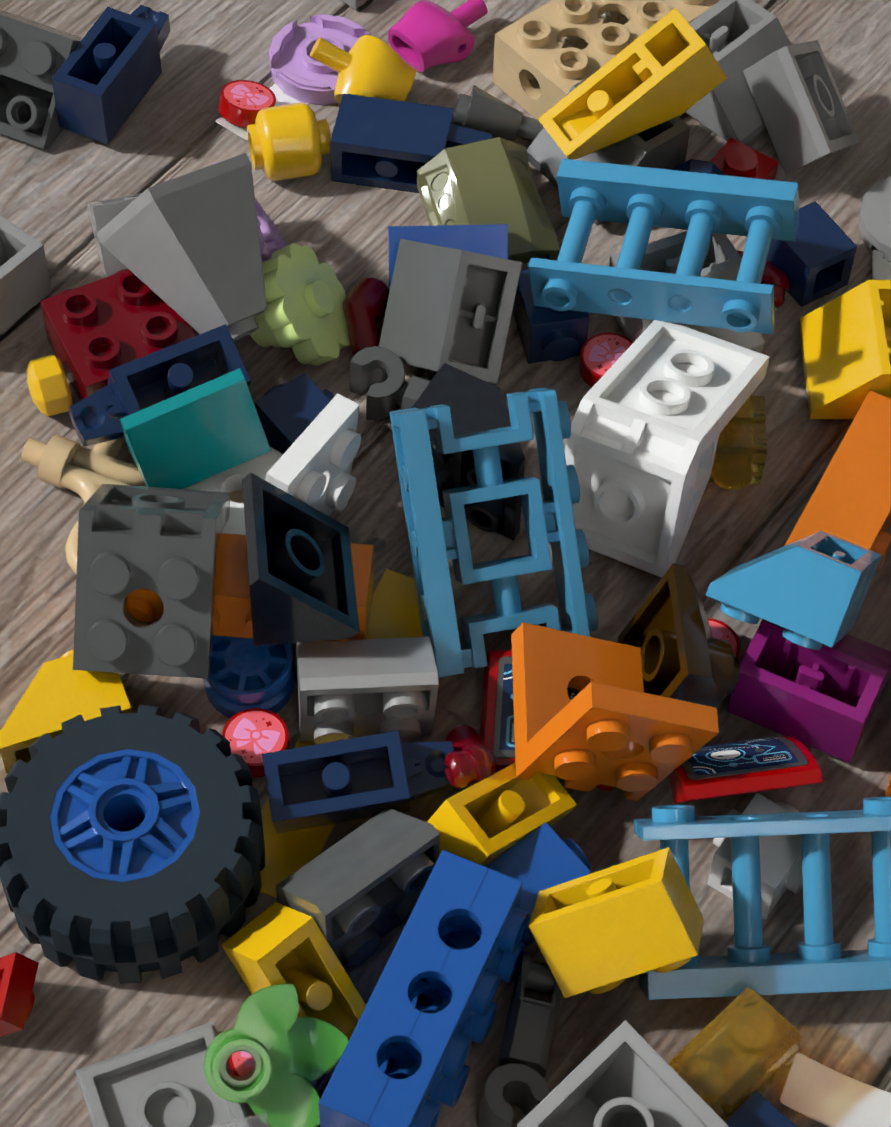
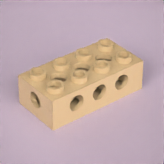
(571, 40)

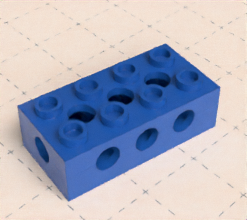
(430, 1001)

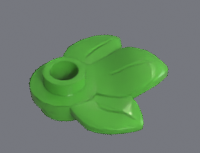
(286, 1056)

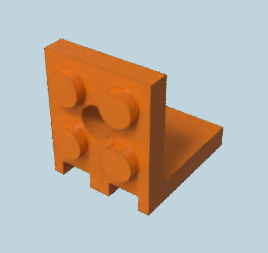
(610, 727)

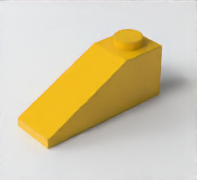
(636, 90)

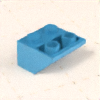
(805, 587)

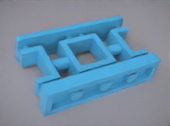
(440, 539)

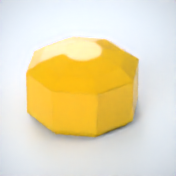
(49, 385)

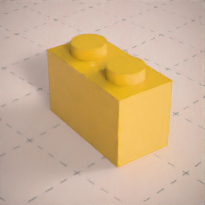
(617, 924)

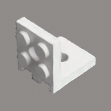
(311, 469)

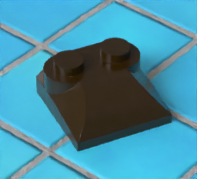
(678, 644)

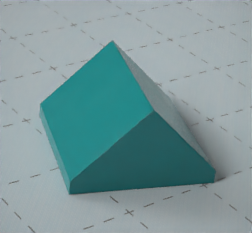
(196, 433)

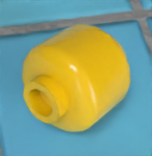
(288, 141)

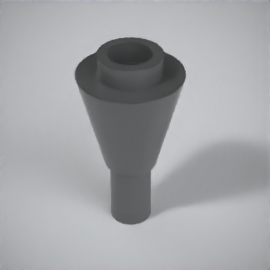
(493, 116)

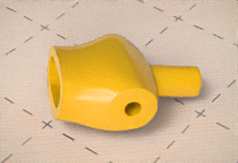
(367, 70)

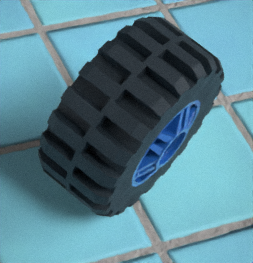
(130, 843)

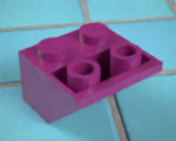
(811, 693)

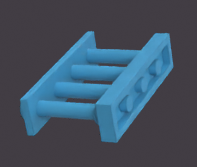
(669, 200)
(819, 960)

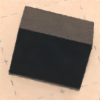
(296, 569)

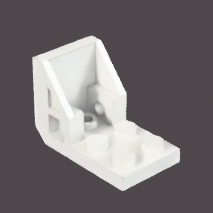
(651, 440)

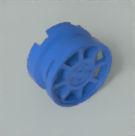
(249, 675)

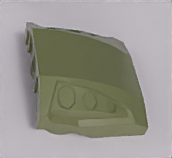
(489, 186)

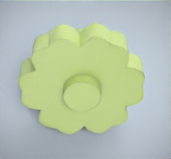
(302, 306)

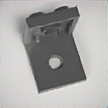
(154, 543)

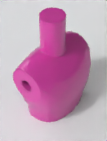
(433, 36)

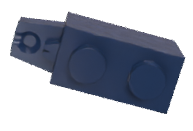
(110, 72)
(389, 140)
(154, 380)
(351, 779)

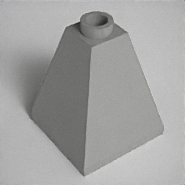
(197, 246)

